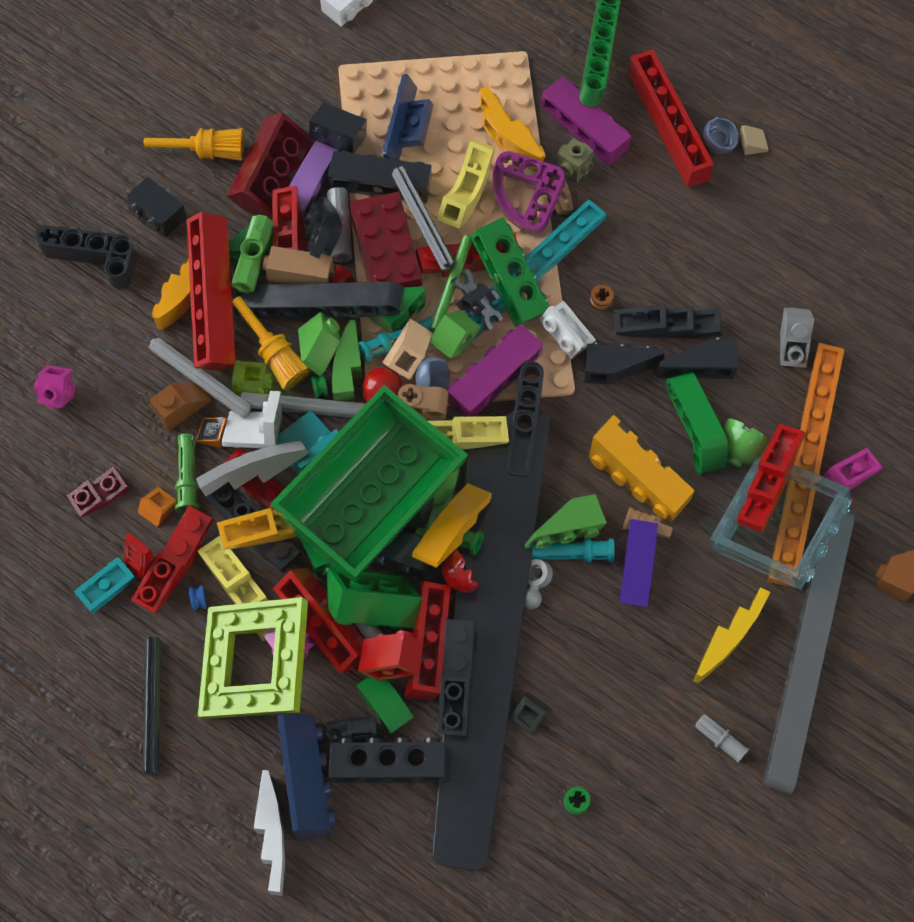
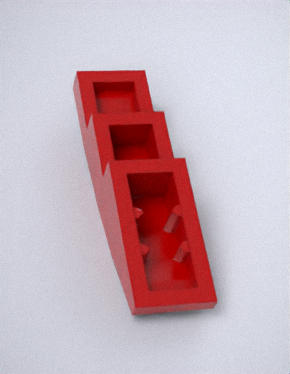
(771, 477)

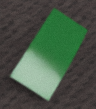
(385, 703)

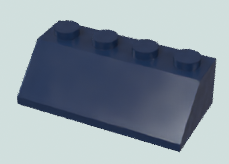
(304, 776)

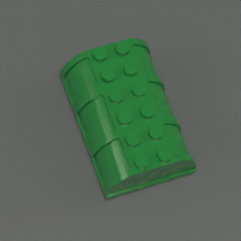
(368, 483)

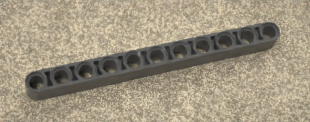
(807, 662)

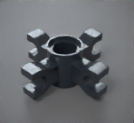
(477, 299)

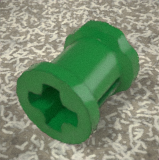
(472, 541)

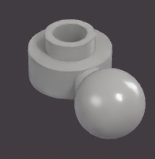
(533, 596)

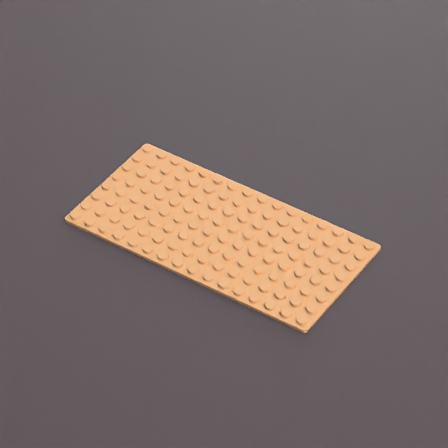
(456, 120)

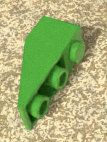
(574, 520)

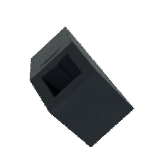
(613, 363)

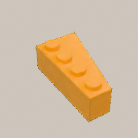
(639, 470)

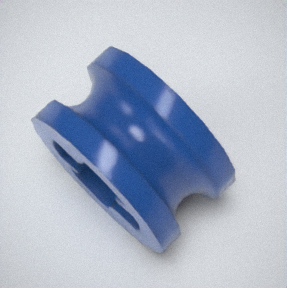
(197, 598)

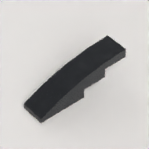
(668, 323)

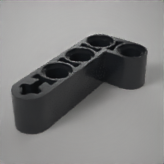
(57, 241)

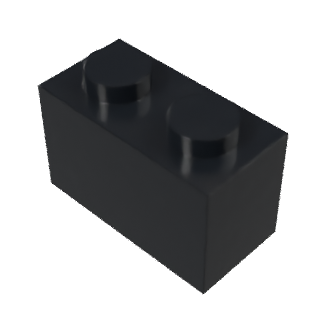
(337, 128)
(156, 207)

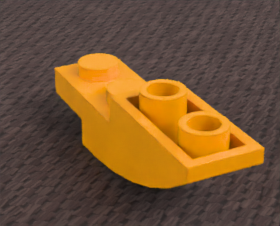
(506, 133)
(174, 299)

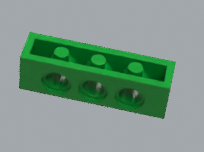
(497, 266)

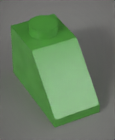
(318, 342)

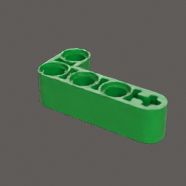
(700, 422)

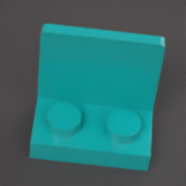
(311, 433)

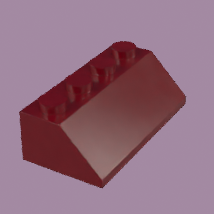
(270, 164)

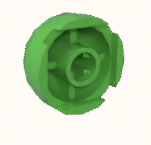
(743, 443)

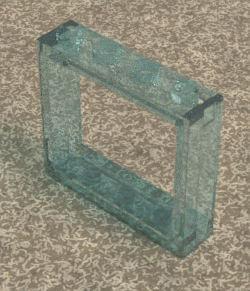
(817, 548)

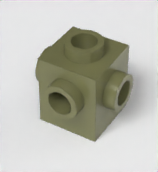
(575, 159)

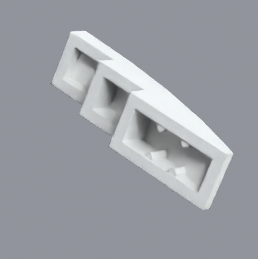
(269, 823)

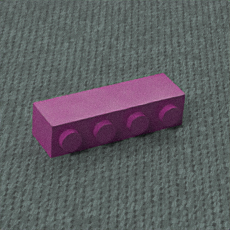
(585, 123)
(494, 372)

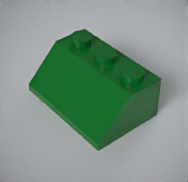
(373, 599)

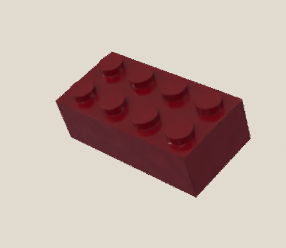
(385, 240)

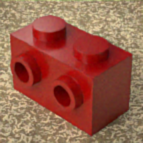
(390, 656)

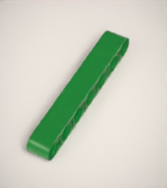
(599, 52)

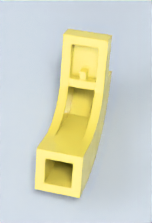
(464, 196)

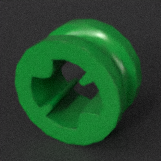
(319, 386)
(570, 794)

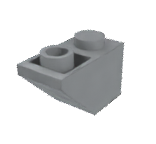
(795, 337)

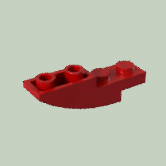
(473, 262)
(174, 561)

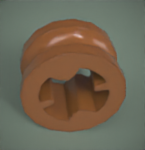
(601, 305)

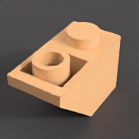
(408, 349)

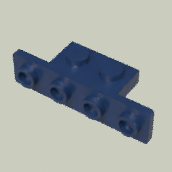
(408, 120)

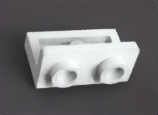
(566, 329)

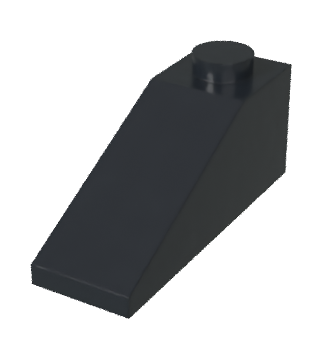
(708, 360)

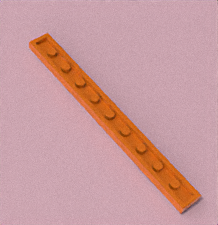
(815, 423)

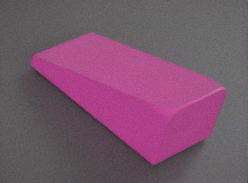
(854, 469)

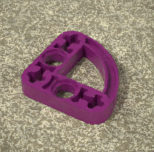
(540, 180)

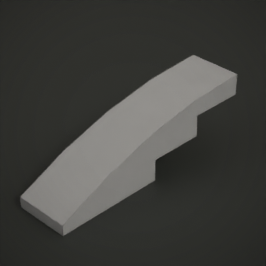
(262, 462)

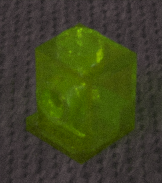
(247, 373)

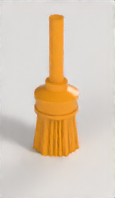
(207, 143)
(275, 350)

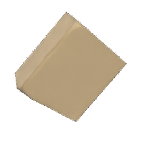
(752, 140)

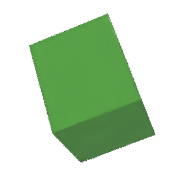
(454, 334)

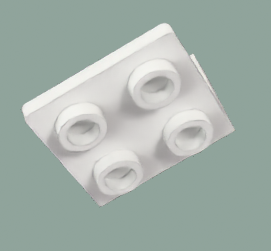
(256, 428)

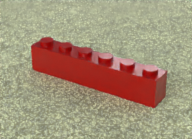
(670, 118)
(210, 292)

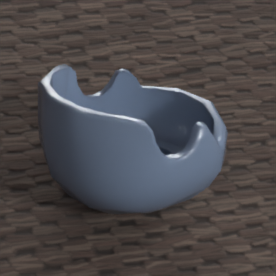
(720, 136)
(432, 373)

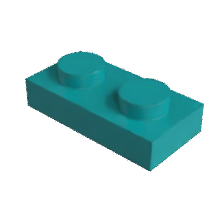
(105, 585)

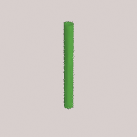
(449, 288)

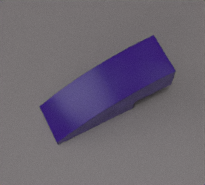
(638, 563)

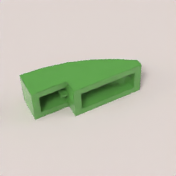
(346, 365)

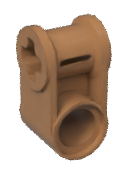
(427, 401)

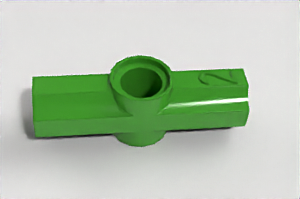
(255, 241)

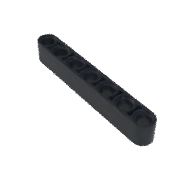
(331, 299)

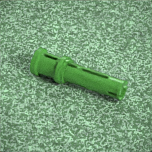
(187, 485)

